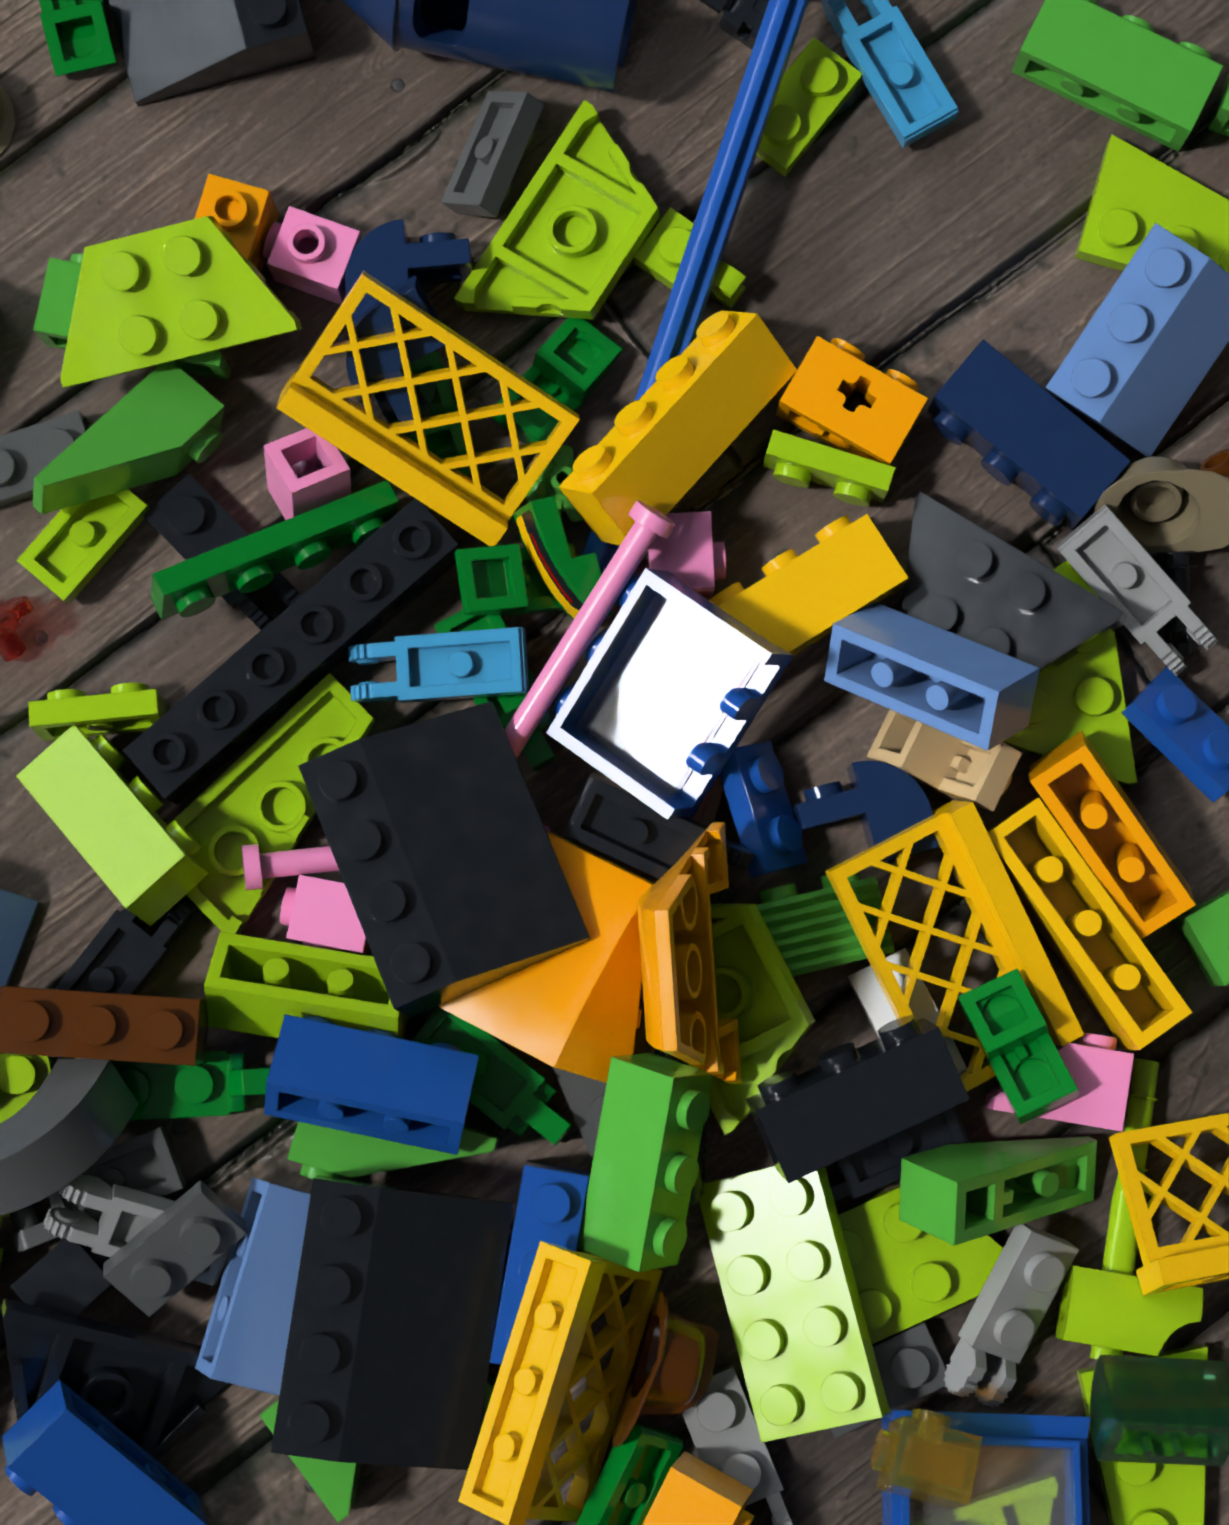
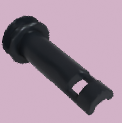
(1178, 569)

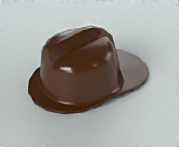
(671, 1368)

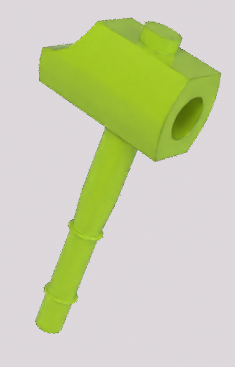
(1108, 1304)

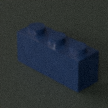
(1026, 436)

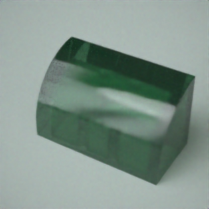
(1160, 1410)

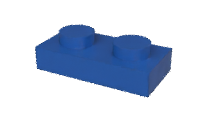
(1184, 731)
(762, 809)

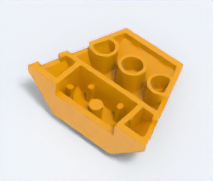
(680, 961)
(584, 1000)

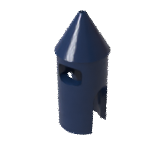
(541, 38)

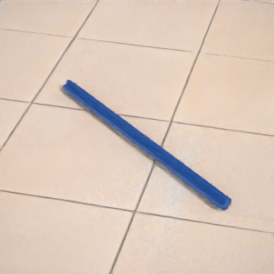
(720, 200)

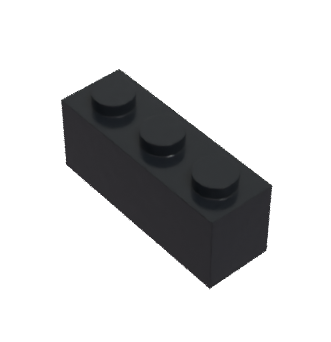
(856, 1097)

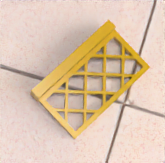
(395, 455)
(993, 909)
(1191, 1260)
(532, 1396)

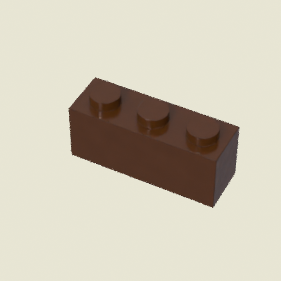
(103, 1025)

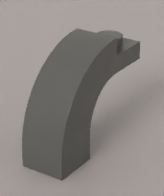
(61, 1130)

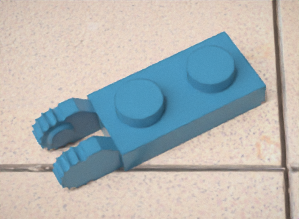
(893, 69)
(447, 666)

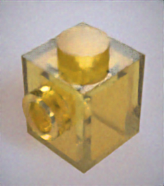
(926, 1459)

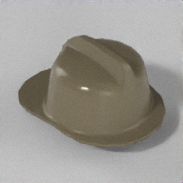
(1170, 505)

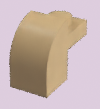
(944, 761)

